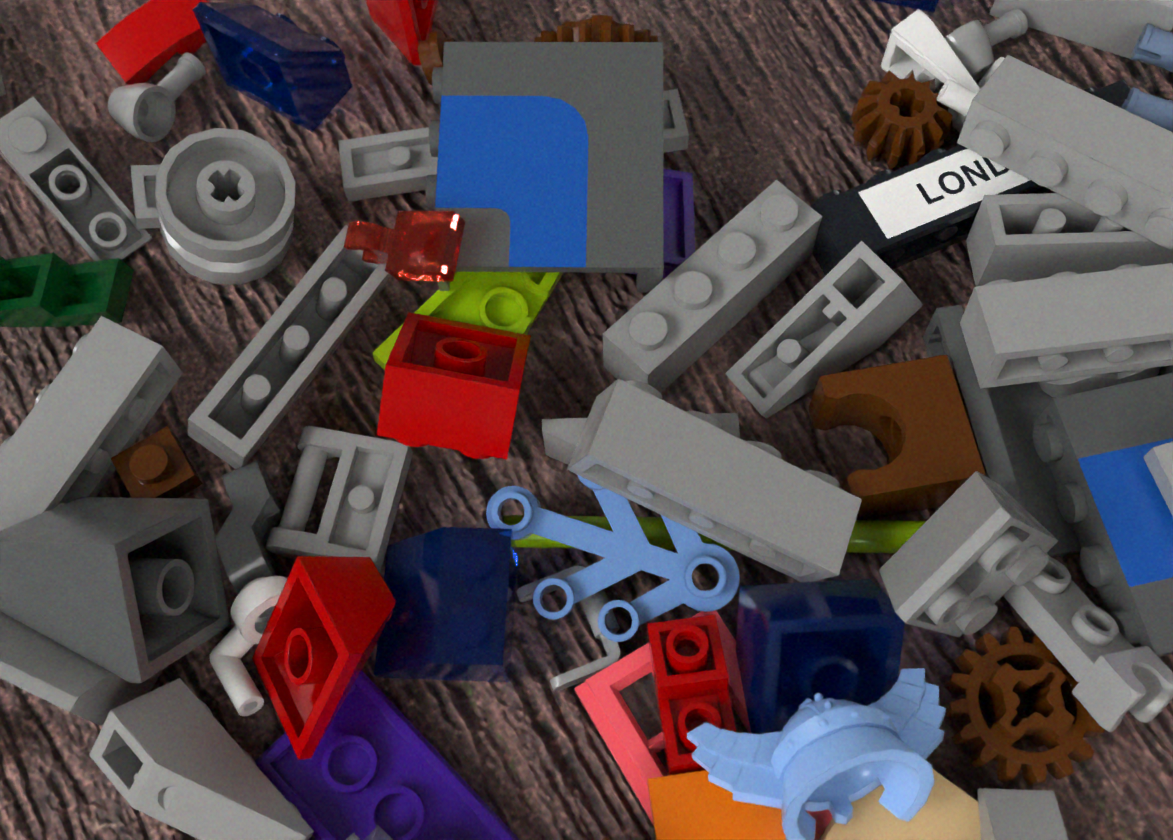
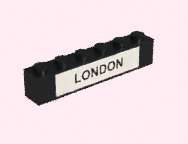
(921, 205)

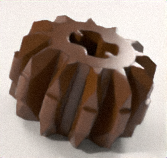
(900, 119)

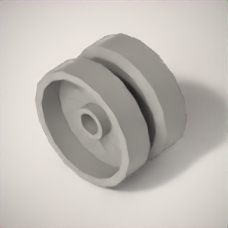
(225, 205)

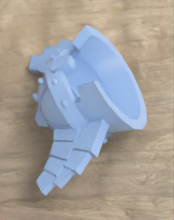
(832, 756)

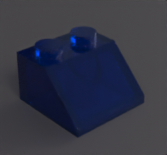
(275, 61)
(450, 606)
(813, 641)

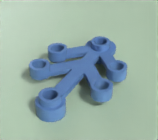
(624, 554)

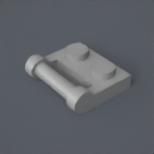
(359, 502)

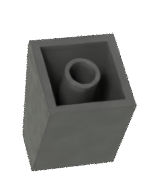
(117, 580)

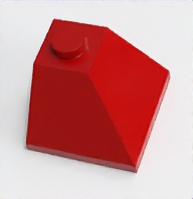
(320, 641)

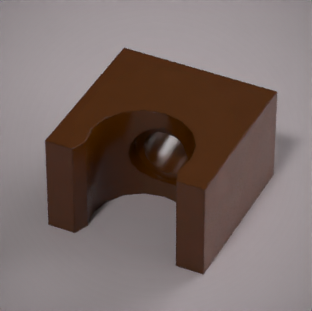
(919, 421)

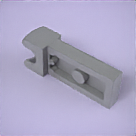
(1091, 648)

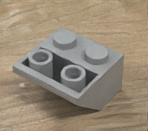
(966, 559)

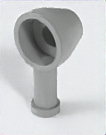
(974, 41)
(148, 108)

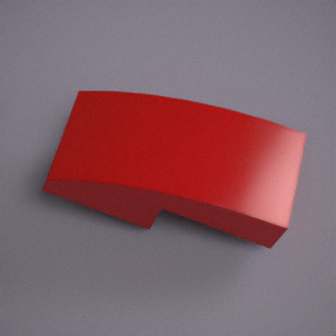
(151, 37)
(688, 684)

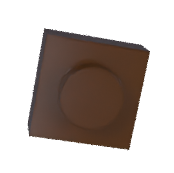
(156, 467)

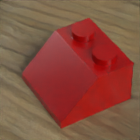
(453, 386)

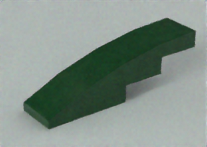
(55, 294)

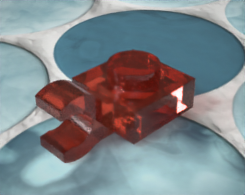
(417, 249)

